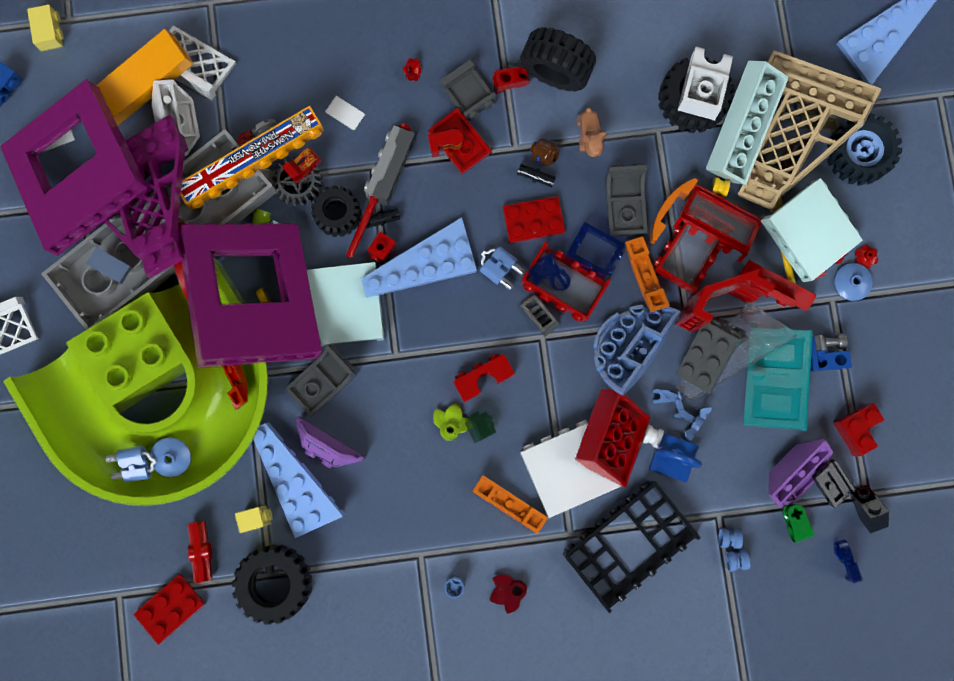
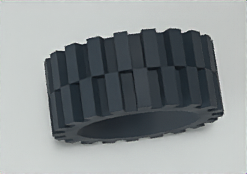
(875, 139)

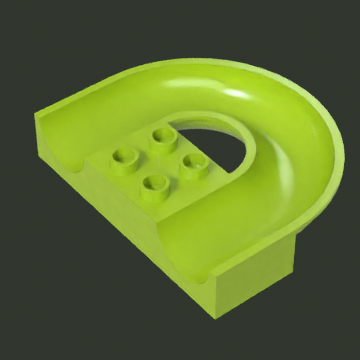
(120, 362)

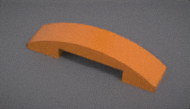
(682, 192)
(645, 274)
(510, 504)

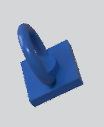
(675, 458)

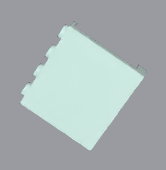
(812, 231)
(341, 304)

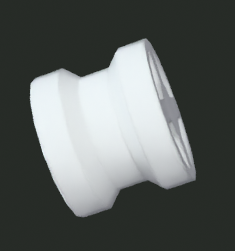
(653, 436)

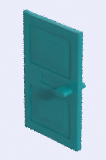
(780, 386)

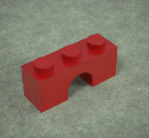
(497, 367)

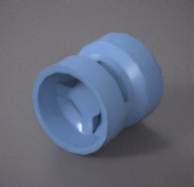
(730, 538)
(737, 560)
(454, 587)

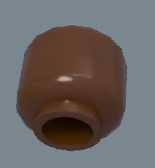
(545, 152)

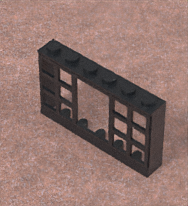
(647, 569)

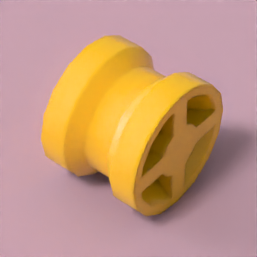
(720, 187)

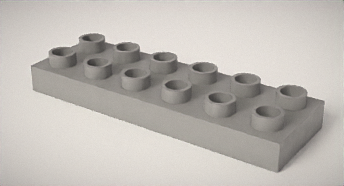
(95, 295)

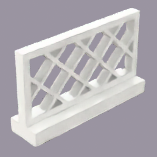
(195, 81)
(7, 308)

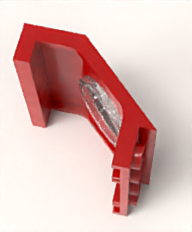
(745, 287)

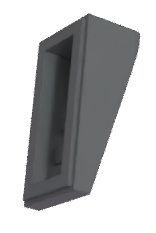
(548, 328)

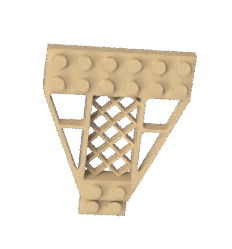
(820, 90)

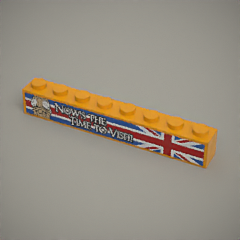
(250, 157)

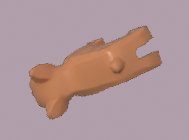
(591, 138)

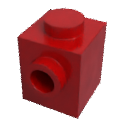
(381, 248)

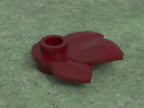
(504, 592)

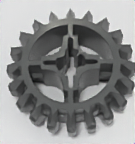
(301, 196)

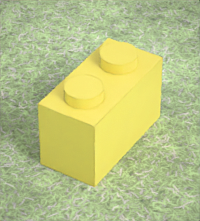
(45, 27)
(253, 518)

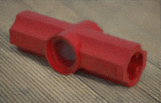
(200, 551)

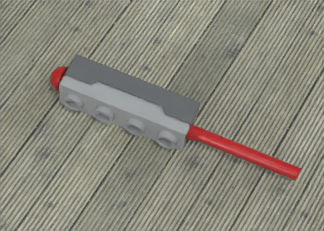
(385, 175)

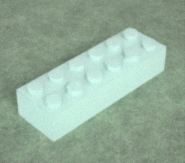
(747, 122)

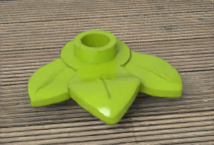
(450, 419)

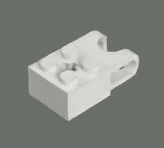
(705, 85)

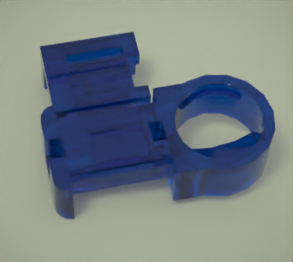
(546, 269)
(844, 554)

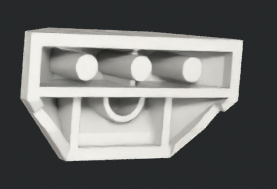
(173, 100)

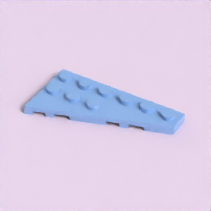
(878, 40)
(432, 260)
(296, 487)

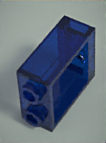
(571, 254)

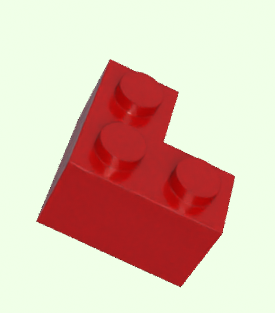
(855, 426)

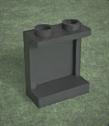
(467, 90)

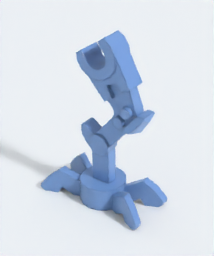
(667, 396)

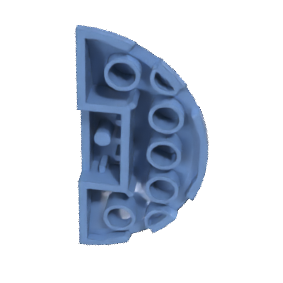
(630, 343)

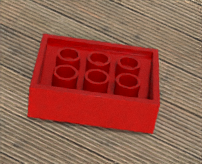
(613, 437)

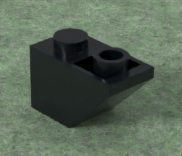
(870, 509)

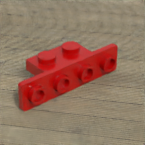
(785, 291)

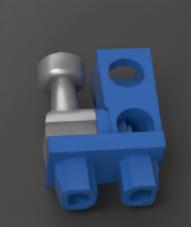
(824, 361)

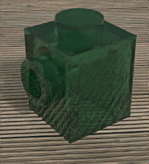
(480, 426)

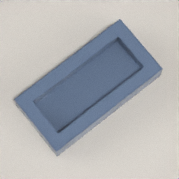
(109, 265)

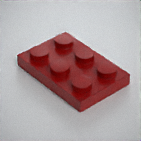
(474, 147)
(533, 219)
(169, 609)

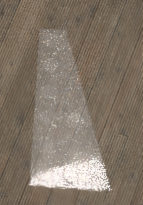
(764, 337)

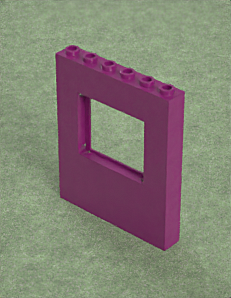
(89, 193)
(248, 331)

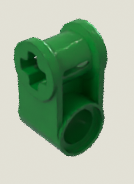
(797, 525)

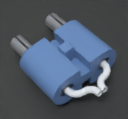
(499, 265)
(133, 464)

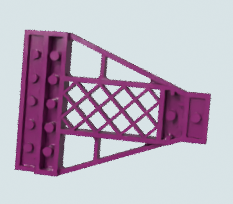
(160, 245)

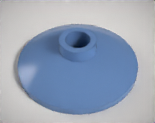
(844, 282)
(177, 451)

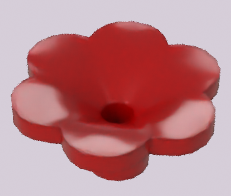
(412, 69)
(866, 256)

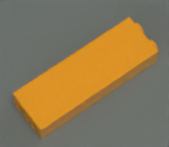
(132, 81)

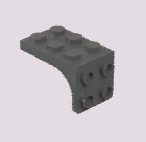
(626, 199)
(710, 353)
(321, 380)

